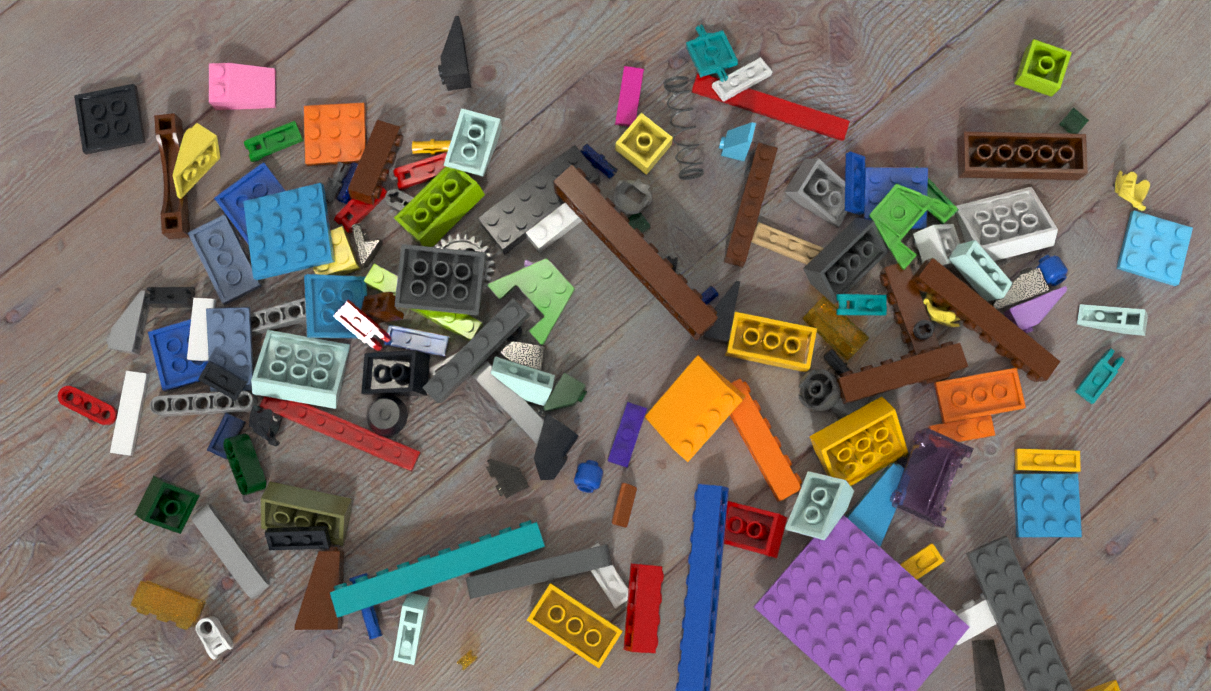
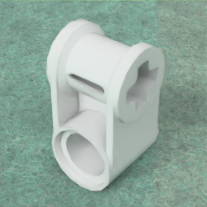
(214, 638)

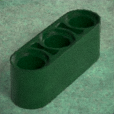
(244, 464)

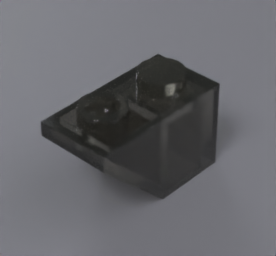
(509, 478)

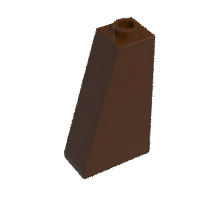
(317, 606)

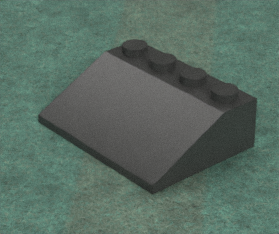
(440, 279)

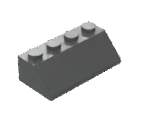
(846, 259)

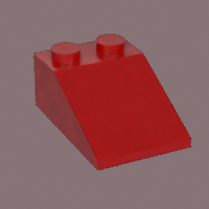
(754, 529)

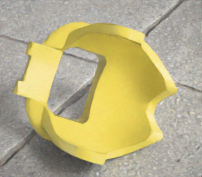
(1130, 191)
(940, 313)

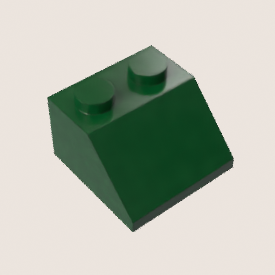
(166, 505)

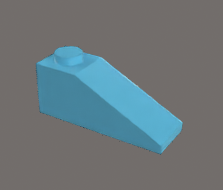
(737, 142)

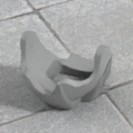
(626, 204)

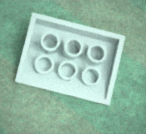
(300, 369)

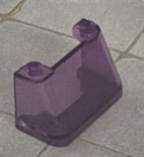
(929, 476)

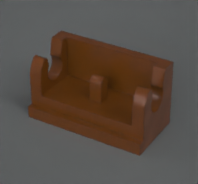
(381, 307)

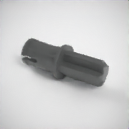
(335, 181)

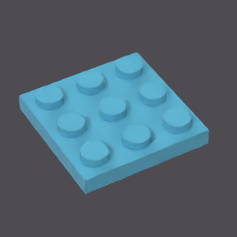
(1154, 248)

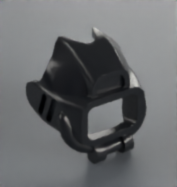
(265, 424)

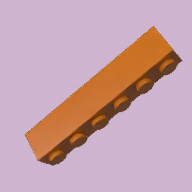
(763, 446)

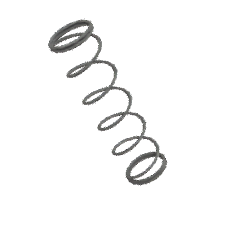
(683, 171)

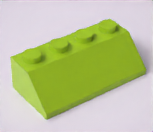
(439, 206)

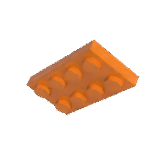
(979, 395)

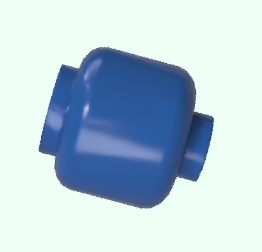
(1053, 269)
(588, 476)

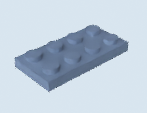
(224, 259)
(231, 341)

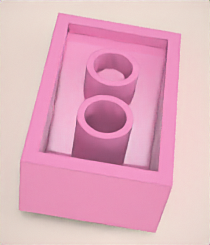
(241, 86)

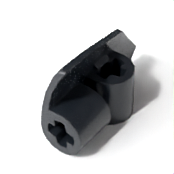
(553, 448)

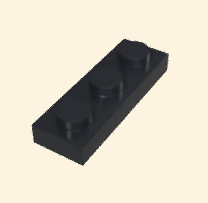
(298, 538)

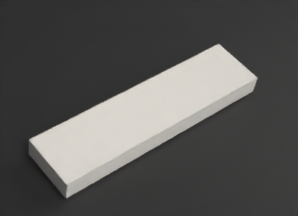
(129, 413)

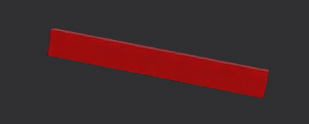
(777, 109)
(343, 431)

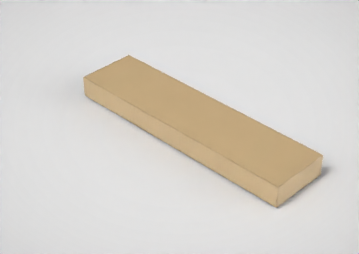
(785, 243)

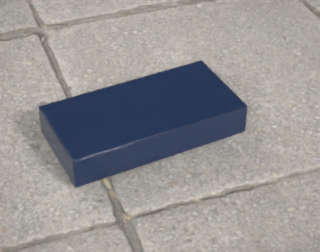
(229, 427)

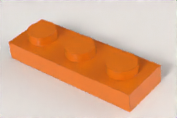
(966, 429)

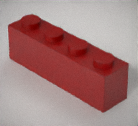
(643, 608)

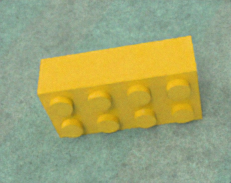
(771, 342)
(575, 625)

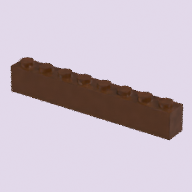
(985, 320)

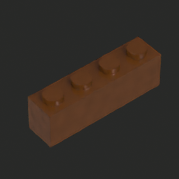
(375, 162)

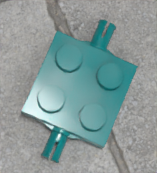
(711, 53)

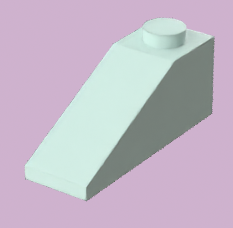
(1113, 319)
(525, 381)
(410, 628)

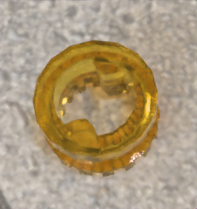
(467, 659)

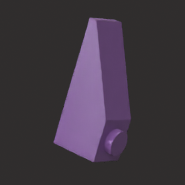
(1033, 311)

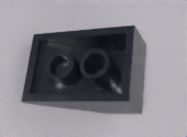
(454, 62)
(395, 373)

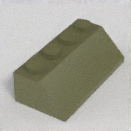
(301, 507)

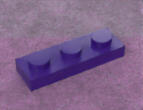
(627, 434)

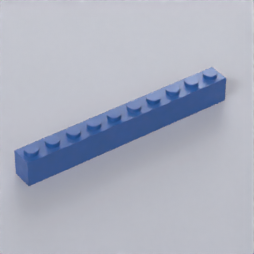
(703, 588)

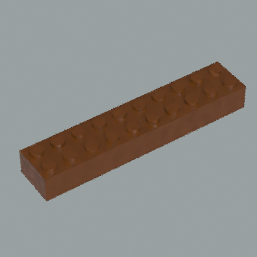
(634, 252)

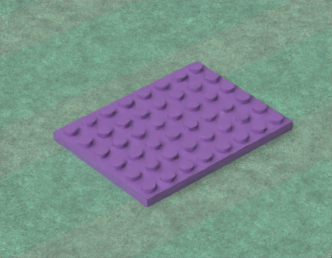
(860, 614)

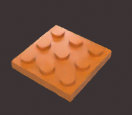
(334, 133)

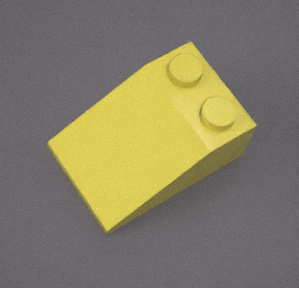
(195, 158)

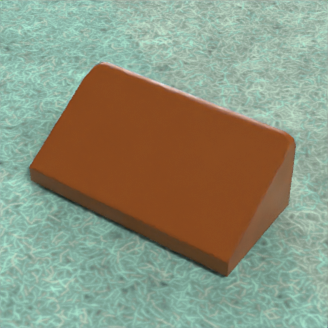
(624, 505)

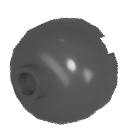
(819, 390)

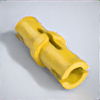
(430, 146)

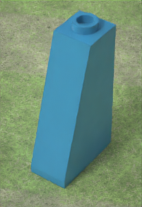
(874, 509)

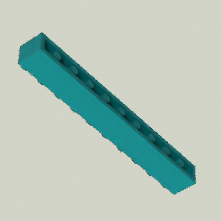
(436, 569)

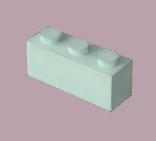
(980, 270)

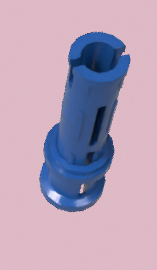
(369, 616)

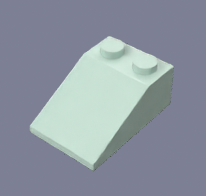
(473, 142)
(819, 505)

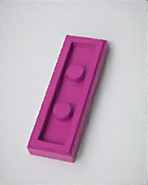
(629, 96)

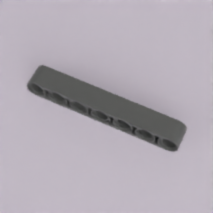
(539, 571)

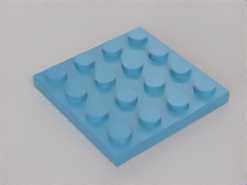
(288, 231)

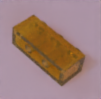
(835, 329)
(167, 604)

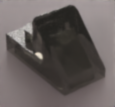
(366, 250)

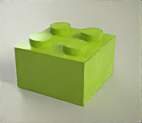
(1042, 67)

